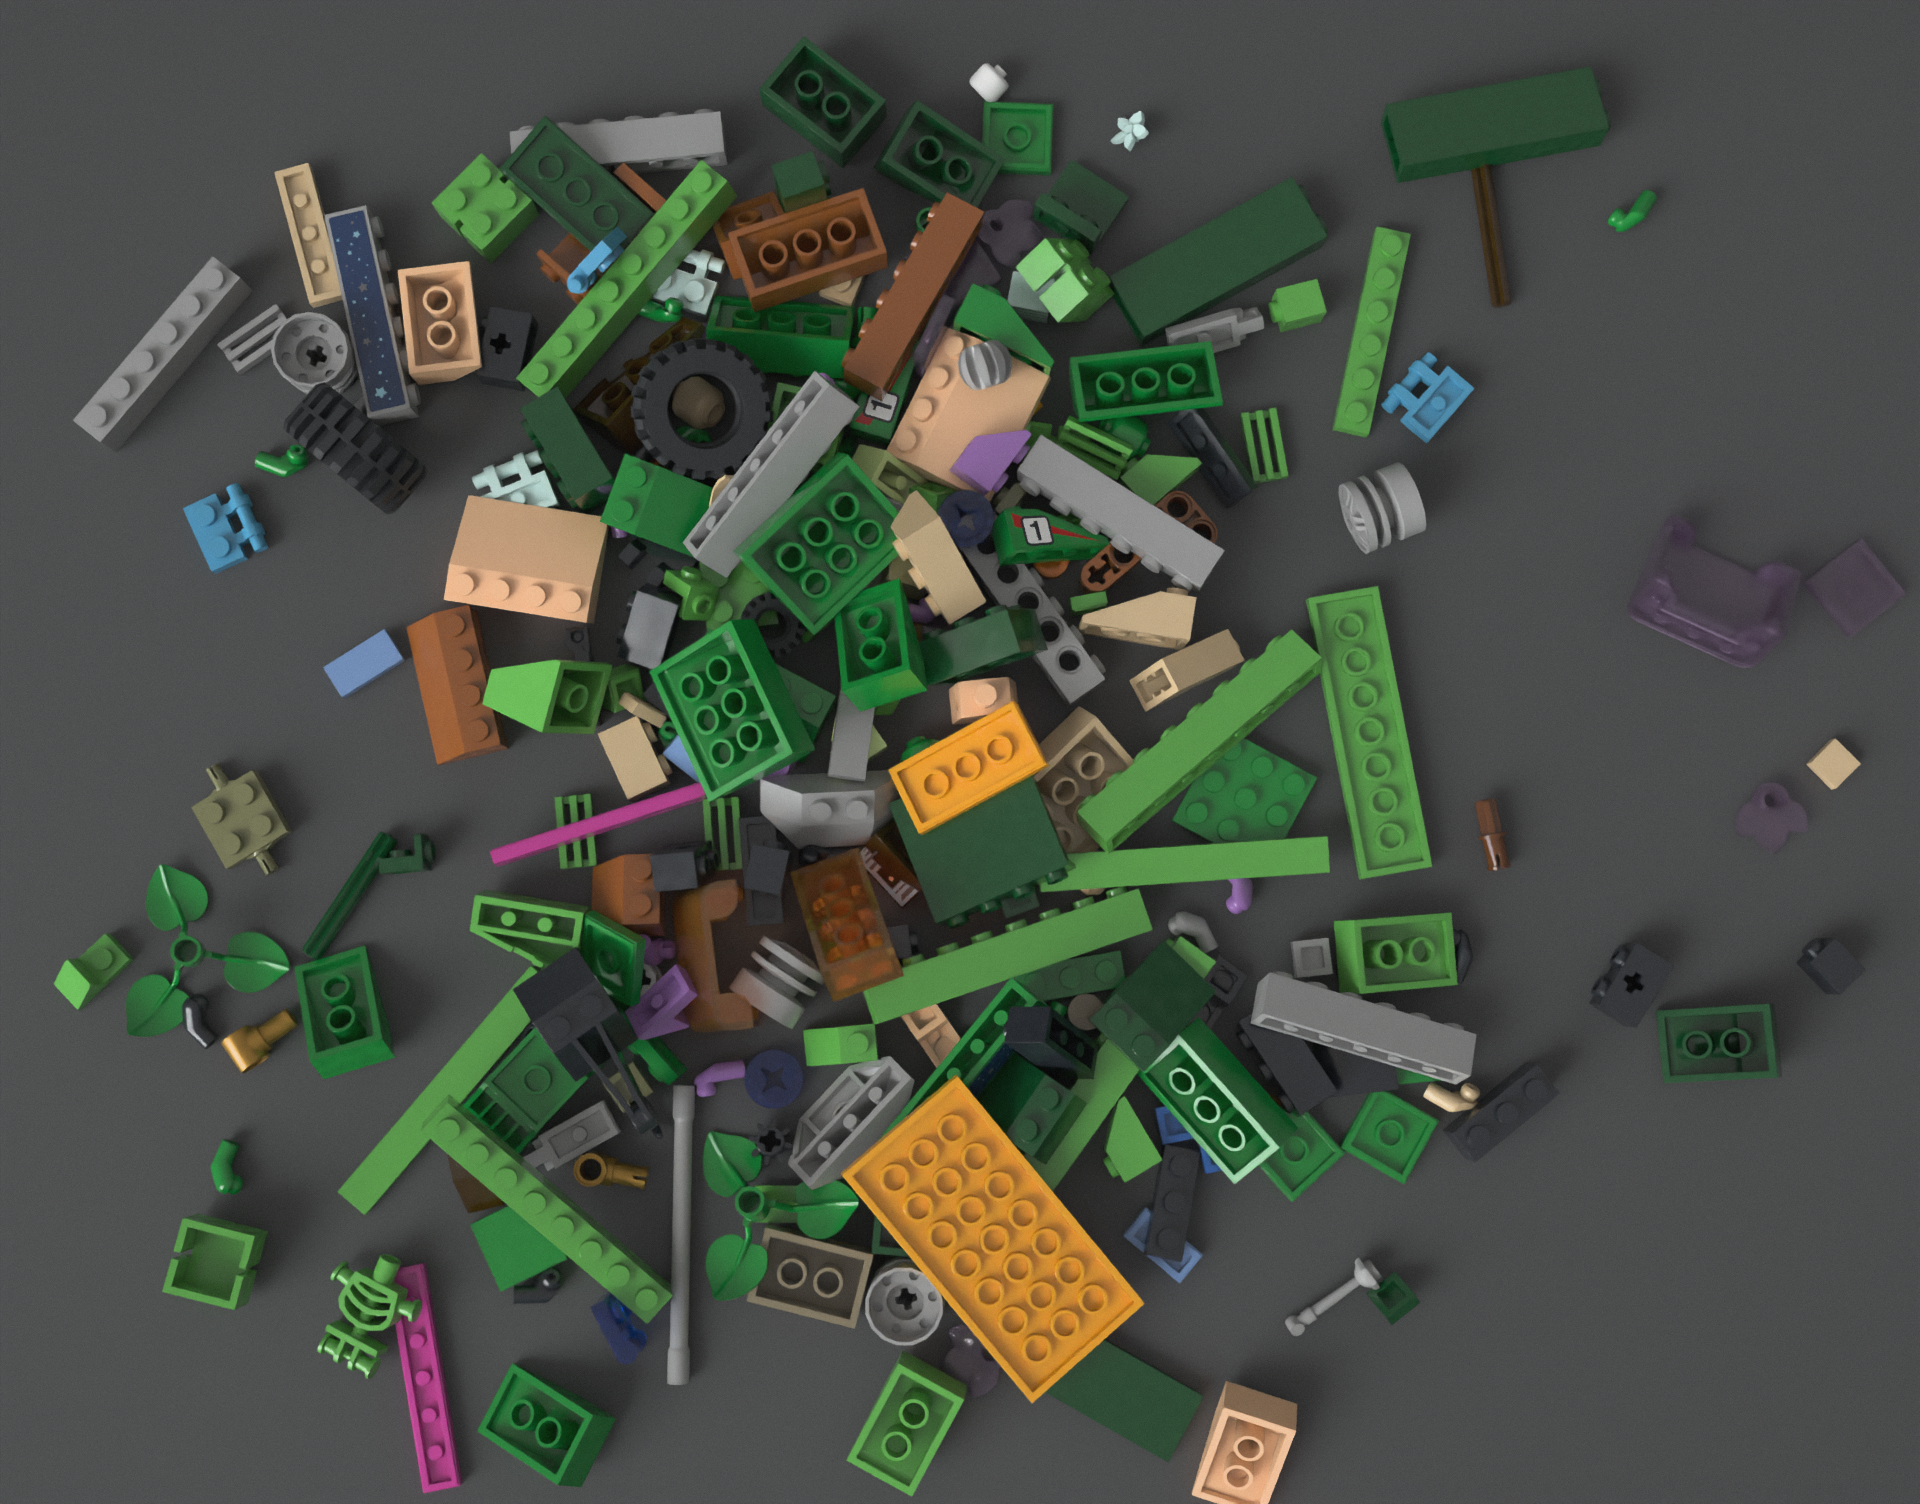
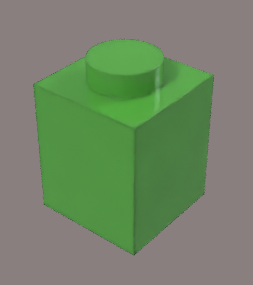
(1297, 305)

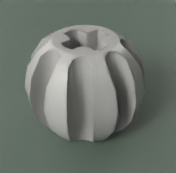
(985, 365)

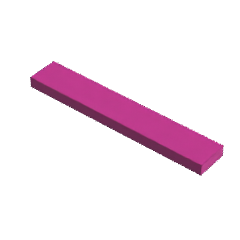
(597, 824)
(427, 1386)

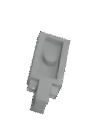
(1221, 328)
(574, 1137)

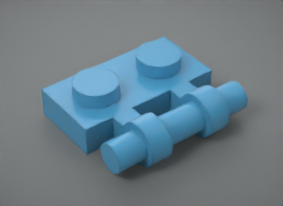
(600, 257)
(1436, 404)
(216, 533)

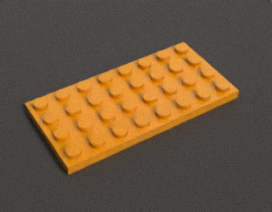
(992, 1238)

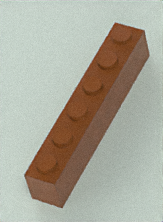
(913, 296)

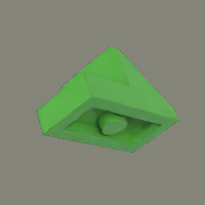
(90, 973)

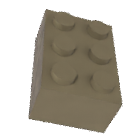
(813, 1276)

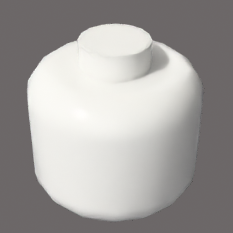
(989, 82)

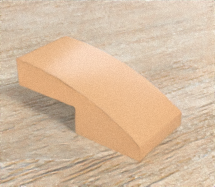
(932, 1032)

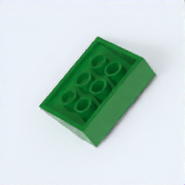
(823, 543)
(731, 708)

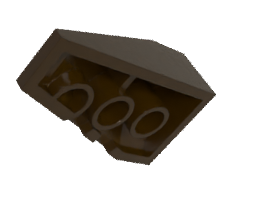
(609, 403)

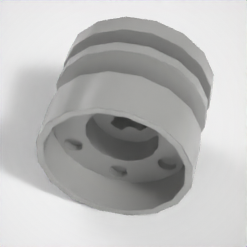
(308, 336)
(1382, 507)
(778, 982)
(891, 1314)

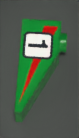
(878, 419)
(1038, 537)

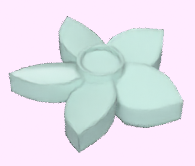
(1131, 130)

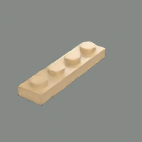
(309, 233)

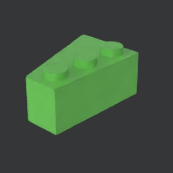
(528, 925)

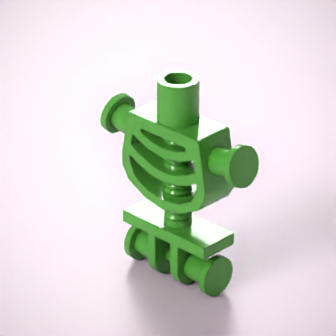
(360, 1304)

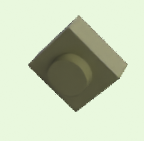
(1009, 498)
(618, 1082)

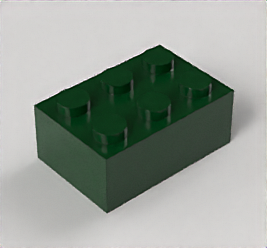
(823, 102)
(567, 451)
(981, 644)

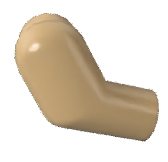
(1453, 1101)

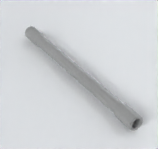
(679, 1353)

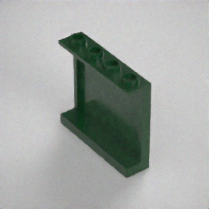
(985, 853)

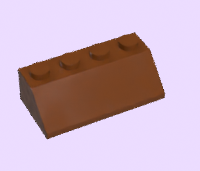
(808, 249)
(453, 682)

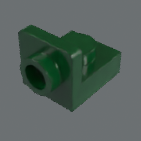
(403, 862)

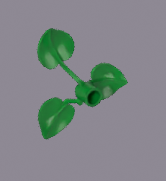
(172, 901)
(736, 1264)

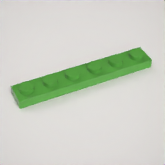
(1371, 332)

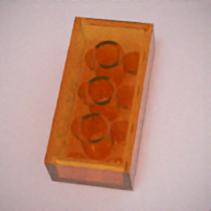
(846, 925)

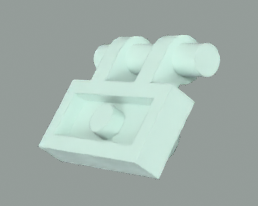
(694, 288)
(530, 490)

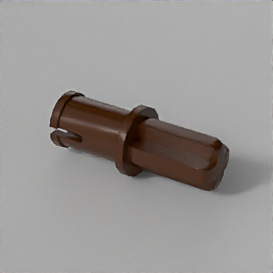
(1492, 834)

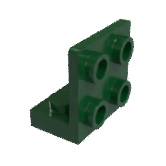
(1080, 206)

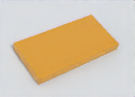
(968, 767)

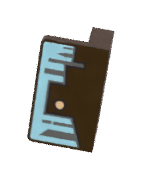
(891, 865)

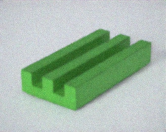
(1259, 416)
(1098, 435)
(709, 835)
(578, 862)

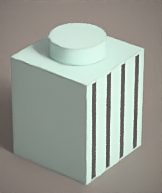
(1026, 301)

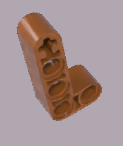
(1194, 519)

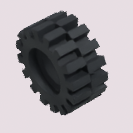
(794, 629)

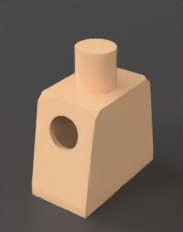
(978, 698)

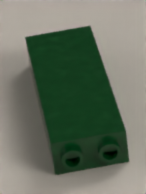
(1495, 124)
(1218, 260)

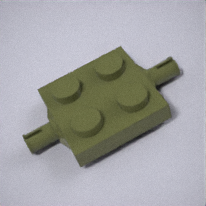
(242, 819)

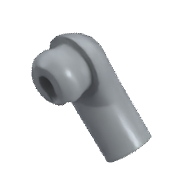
(1195, 926)

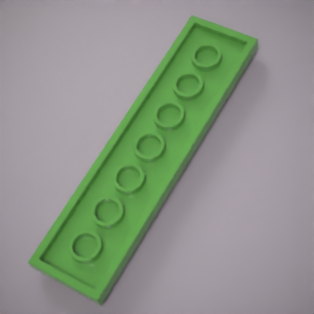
(1368, 733)

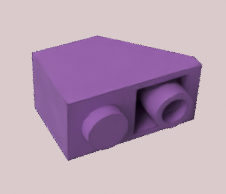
(988, 457)

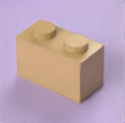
(635, 758)

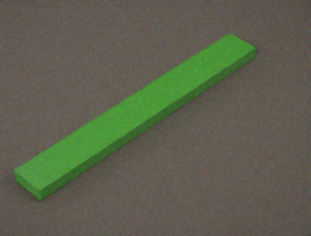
(1195, 863)
(457, 1079)

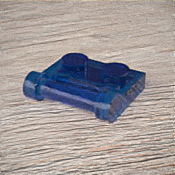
(618, 1329)

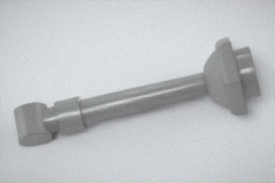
(1365, 1275)

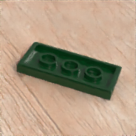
(574, 187)
(1129, 1398)

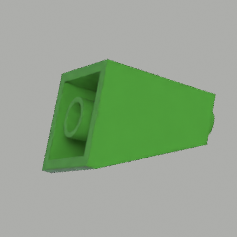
(550, 694)

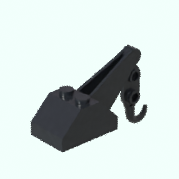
(584, 1028)

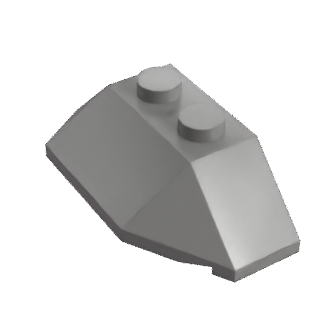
(827, 808)
(849, 1119)

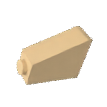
(1186, 669)

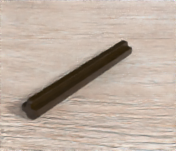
(1491, 236)

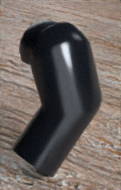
(812, 854)

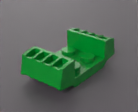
(524, 1092)

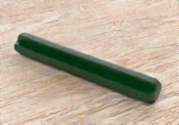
(349, 896)

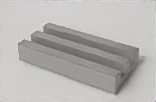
(248, 330)

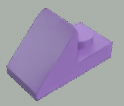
(663, 1005)

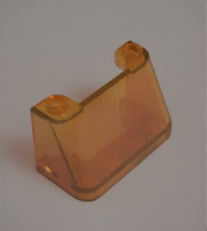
(692, 919)

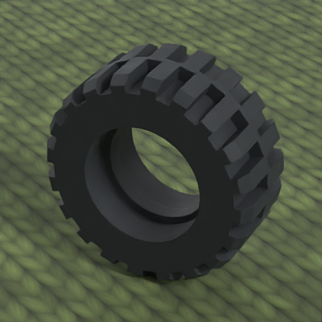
(652, 400)
(355, 448)

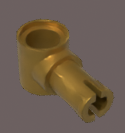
(250, 1045)
(611, 1172)

